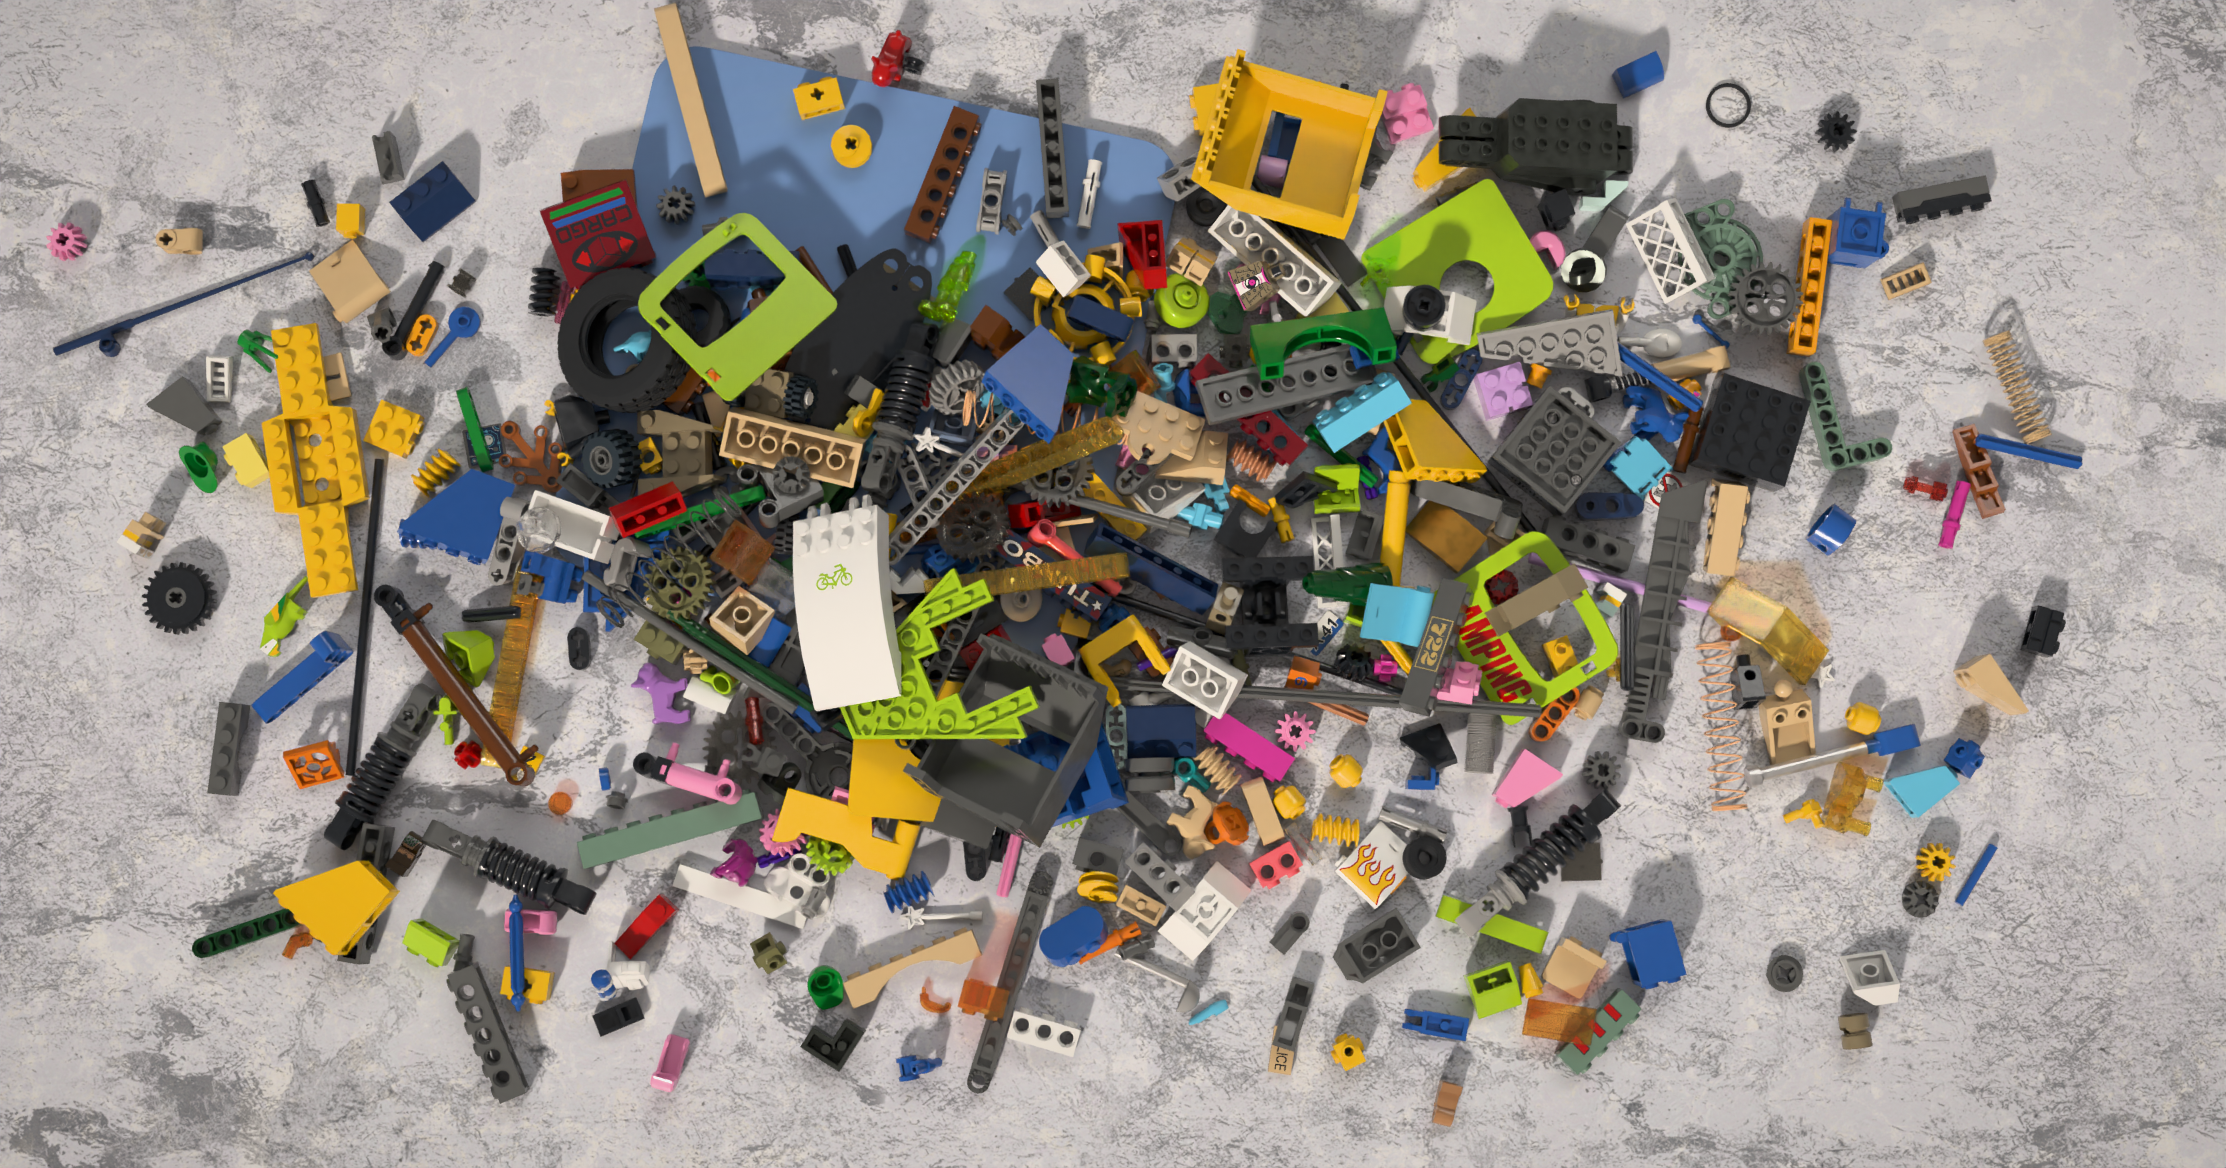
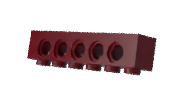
(1283, 456)

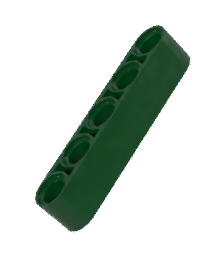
(239, 935)

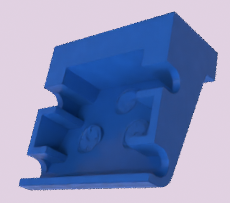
(1098, 785)

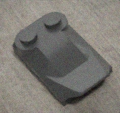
(1375, 947)

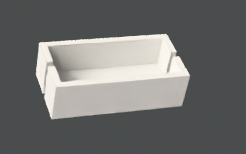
(582, 529)

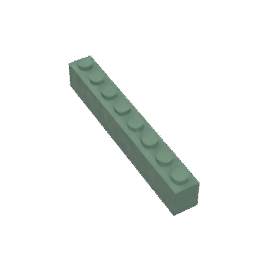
(669, 830)

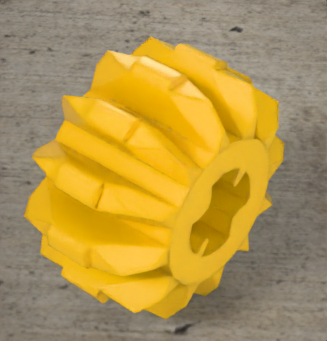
(1937, 852)

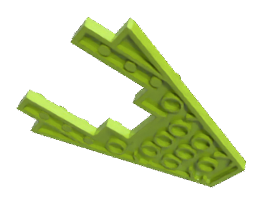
(917, 710)

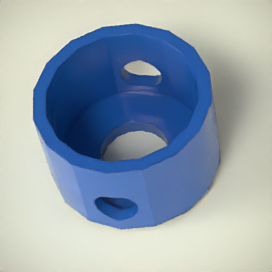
(1831, 529)

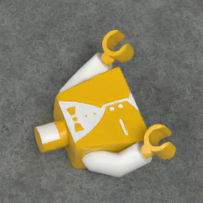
(1620, 315)

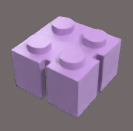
(1502, 389)

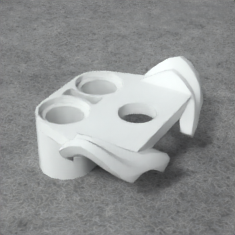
(783, 879)

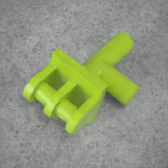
(447, 708)

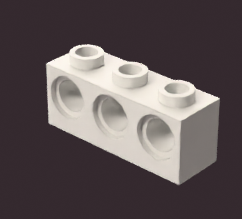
(1050, 1042)

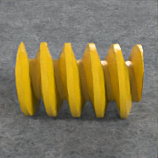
(434, 472)
(1335, 829)

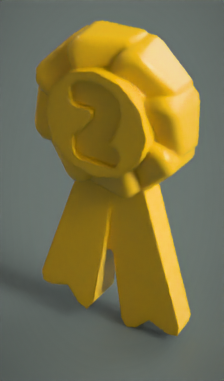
(864, 419)

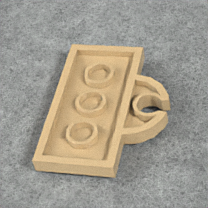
(1160, 429)

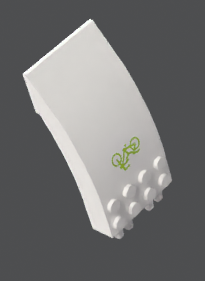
(846, 605)

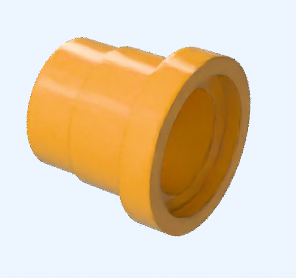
(1538, 375)

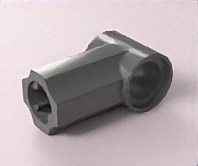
(382, 324)
(1288, 933)

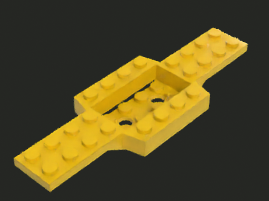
(337, 458)

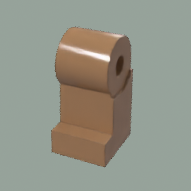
(1446, 1103)

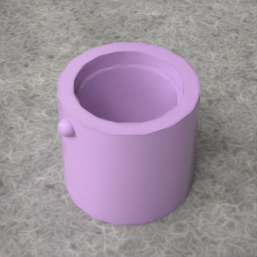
(1272, 171)

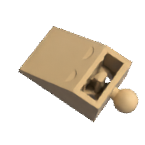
(1787, 724)

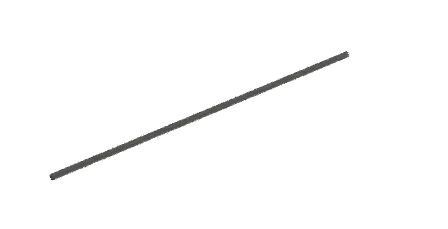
(1314, 696)

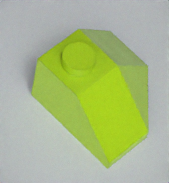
(471, 652)

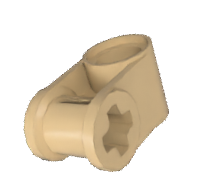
(184, 241)

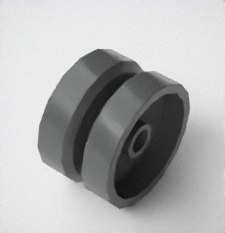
(1149, 774)

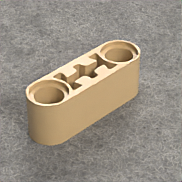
(1262, 811)

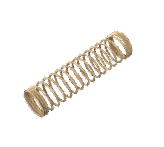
(2002, 338)

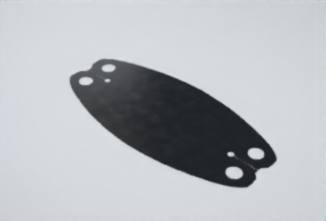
(859, 334)

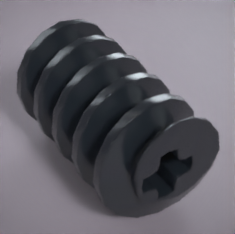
(543, 292)

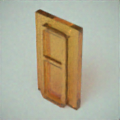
(1559, 1022)

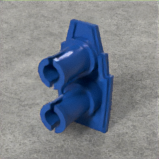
(1183, 392)

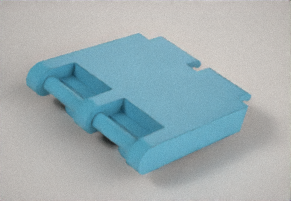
(1639, 466)

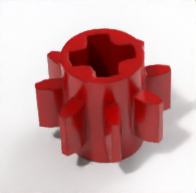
(468, 754)

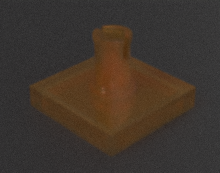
(1138, 370)

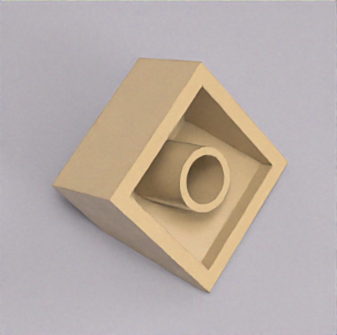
(742, 620)

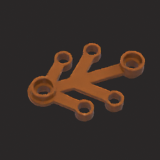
(535, 459)

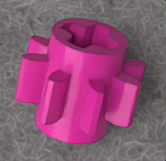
(1385, 667)

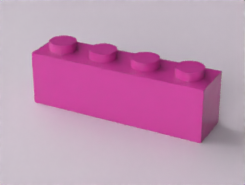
(1250, 746)

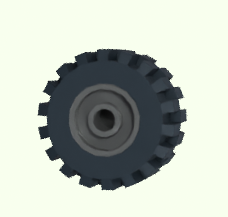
(611, 458)

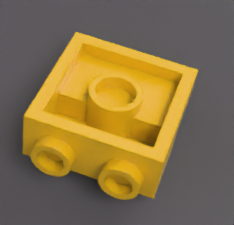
(394, 429)

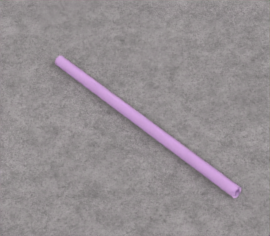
(1623, 583)

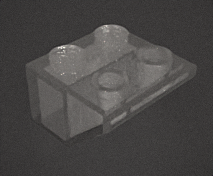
(774, 587)

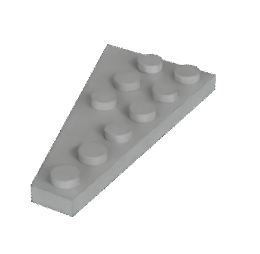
(1567, 343)

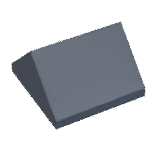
(952, 430)

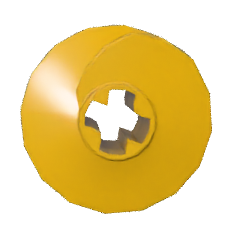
(854, 135)
(1098, 887)

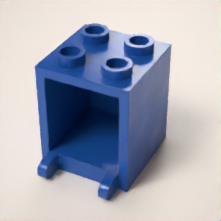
(1856, 236)
(1651, 953)

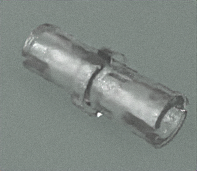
(1302, 844)

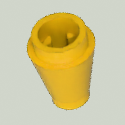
(1530, 982)

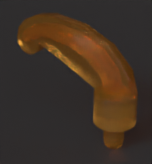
(932, 1006)

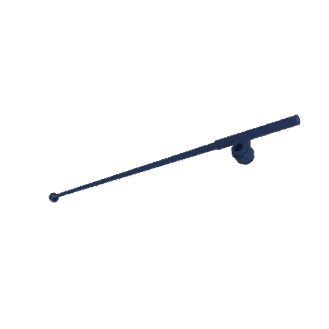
(111, 347)

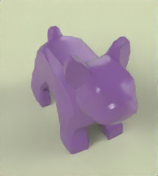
(663, 694)

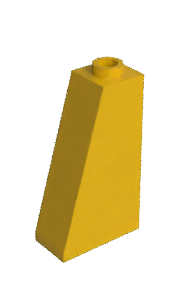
(1429, 171)

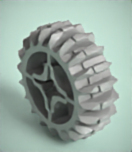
(952, 384)

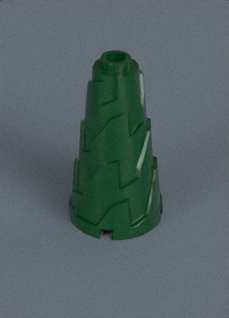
(1347, 583)

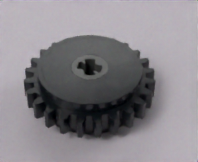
(163, 598)

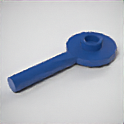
(463, 323)

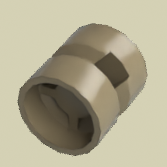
(1855, 1031)

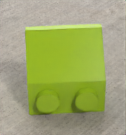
(430, 942)

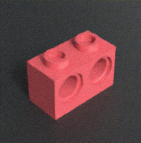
(1273, 859)

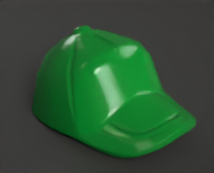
(825, 987)

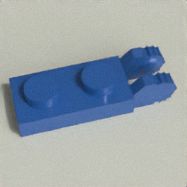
(1438, 1024)

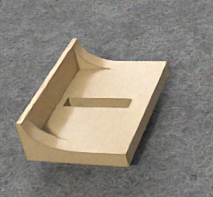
(339, 387)

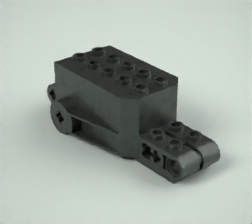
(1542, 144)

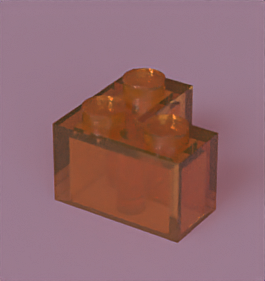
(983, 998)

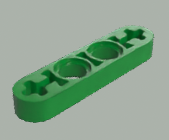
(475, 429)

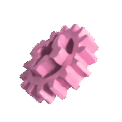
(767, 835)

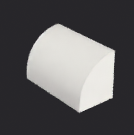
(1063, 268)
(706, 695)

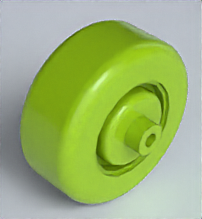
(1181, 302)

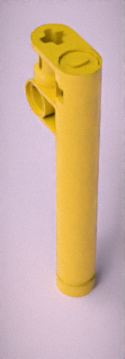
(1395, 524)

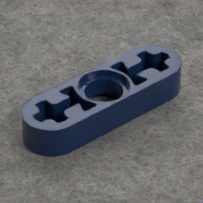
(1463, 362)

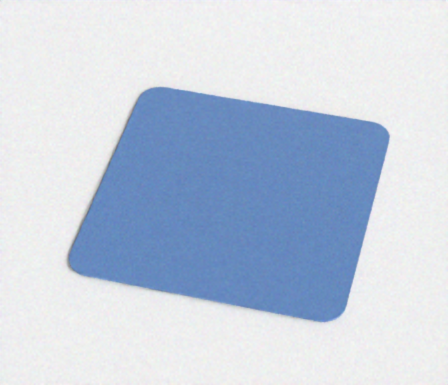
(799, 191)

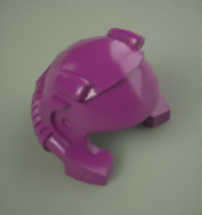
(740, 865)

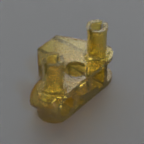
(1844, 798)

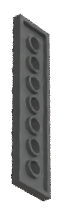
(1281, 396)

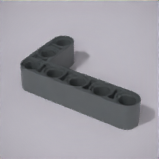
(1473, 500)

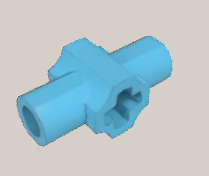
(1201, 516)

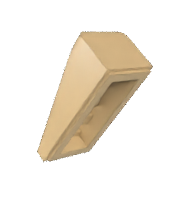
(1922, 272)

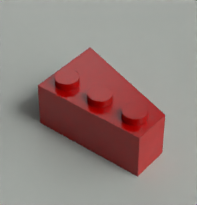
(1145, 251)

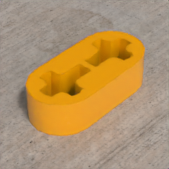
(417, 333)

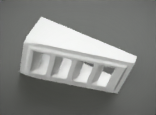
(227, 378)

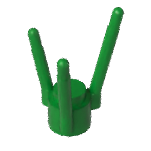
(252, 342)

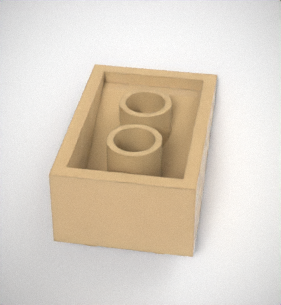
(1206, 465)
(1987, 681)

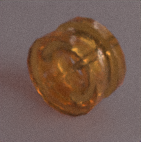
(1731, 638)

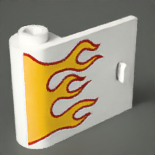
(1374, 866)

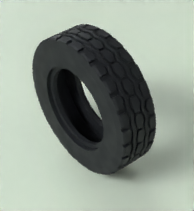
(583, 336)

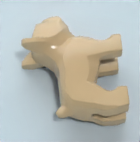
(1193, 823)

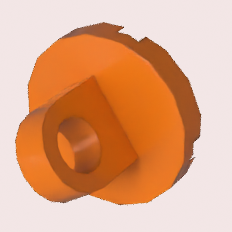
(1230, 824)

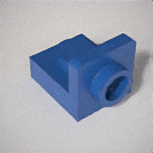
(1420, 783)

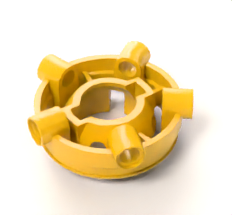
(1129, 306)

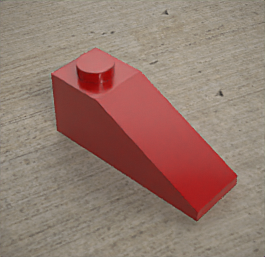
(1031, 512)
(646, 925)

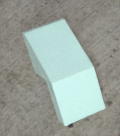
(1610, 190)

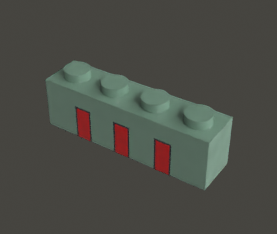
(1610, 1020)

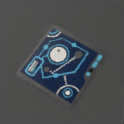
(494, 441)

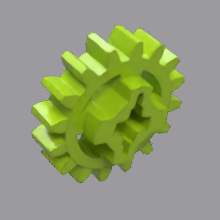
(836, 861)

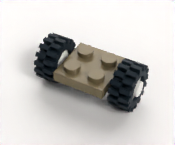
(779, 395)

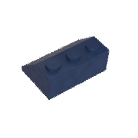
(432, 201)
(1161, 731)

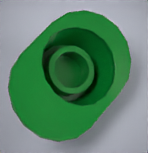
(201, 465)

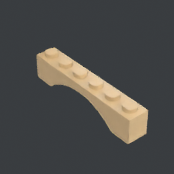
(958, 949)

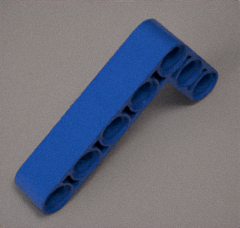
(328, 655)

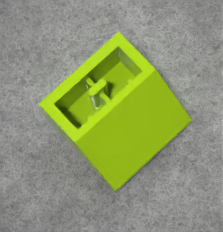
(1493, 989)

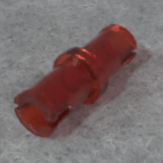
(754, 720)

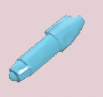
(1213, 1009)

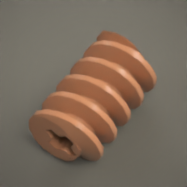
(1251, 460)

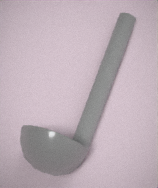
(1191, 994)

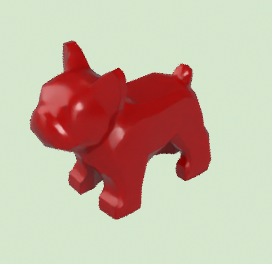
(889, 63)

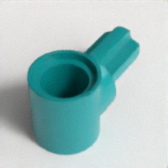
(1191, 775)

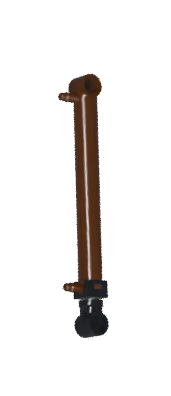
(411, 626)

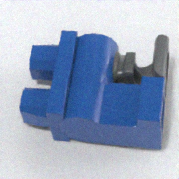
(556, 578)

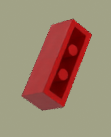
(647, 509)

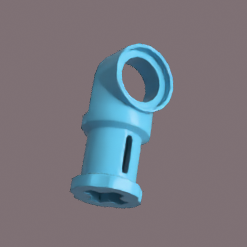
(1164, 377)

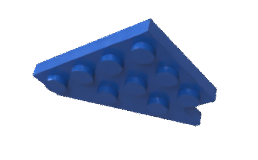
(592, 595)

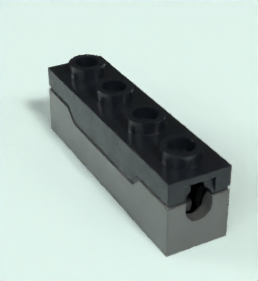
(1941, 199)

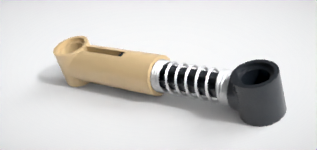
(1680, 368)

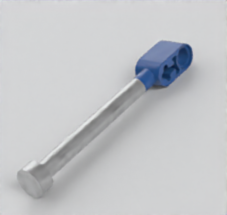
(1883, 743)

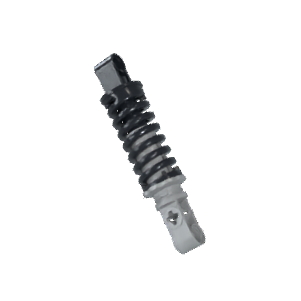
(1546, 853)

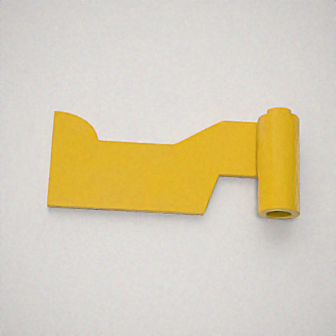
(834, 822)

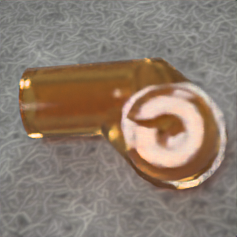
(297, 941)

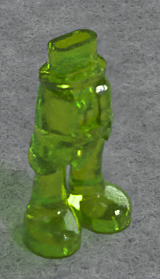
(953, 282)

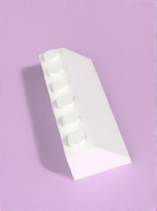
(1258, 239)

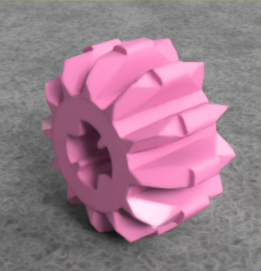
(60, 238)

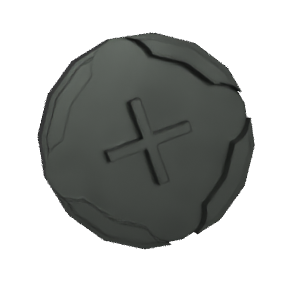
(1583, 270)
(778, 785)

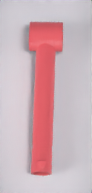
(1044, 534)

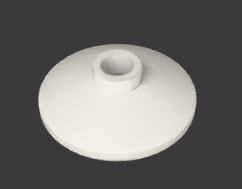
(1018, 610)

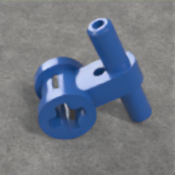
(911, 1067)

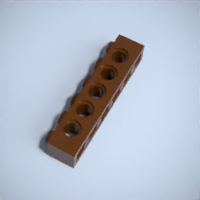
(958, 120)

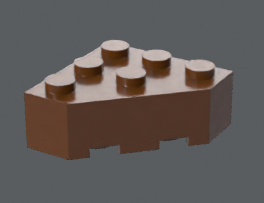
(994, 333)

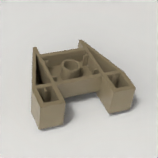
(685, 451)
(1537, 599)

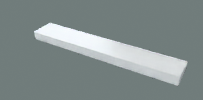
(741, 897)

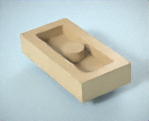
(1140, 905)

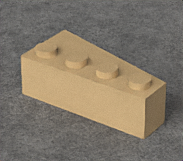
(1725, 527)

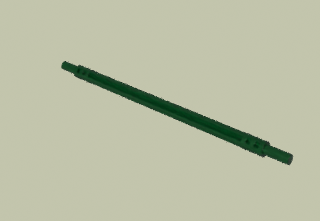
(752, 667)

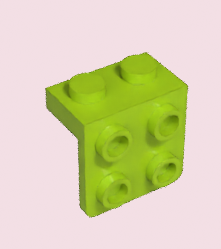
(1346, 497)

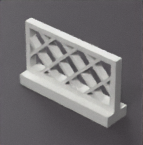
(1683, 237)

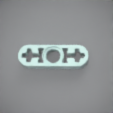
(1122, 718)

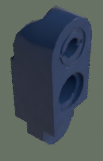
(1626, 506)

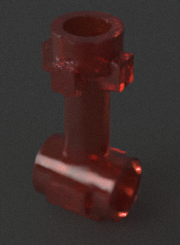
(1937, 490)

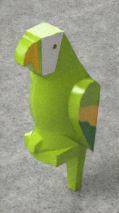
(281, 620)

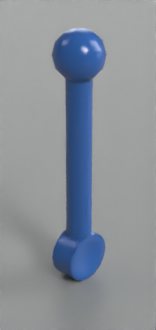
(1697, 319)

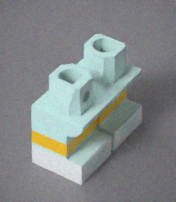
(1610, 599)

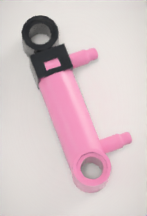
(687, 778)

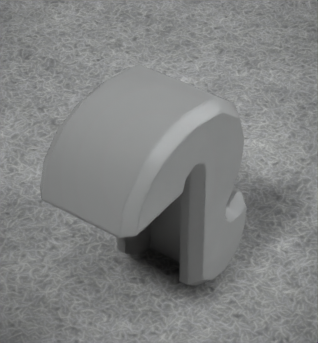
(624, 560)

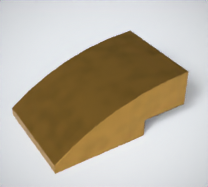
(1445, 535)

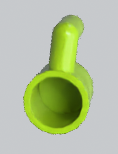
(721, 681)

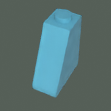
(1922, 788)

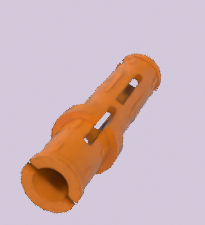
(1117, 938)

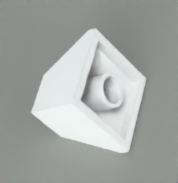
(1872, 977)

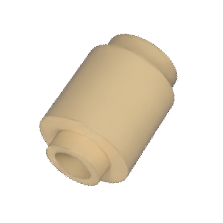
(1588, 703)

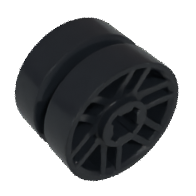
(1419, 318)

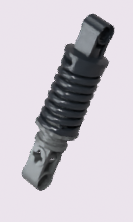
(900, 405)
(391, 756)
(510, 868)

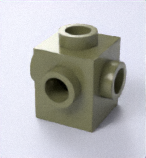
(768, 953)

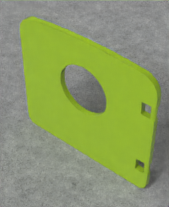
(1475, 229)

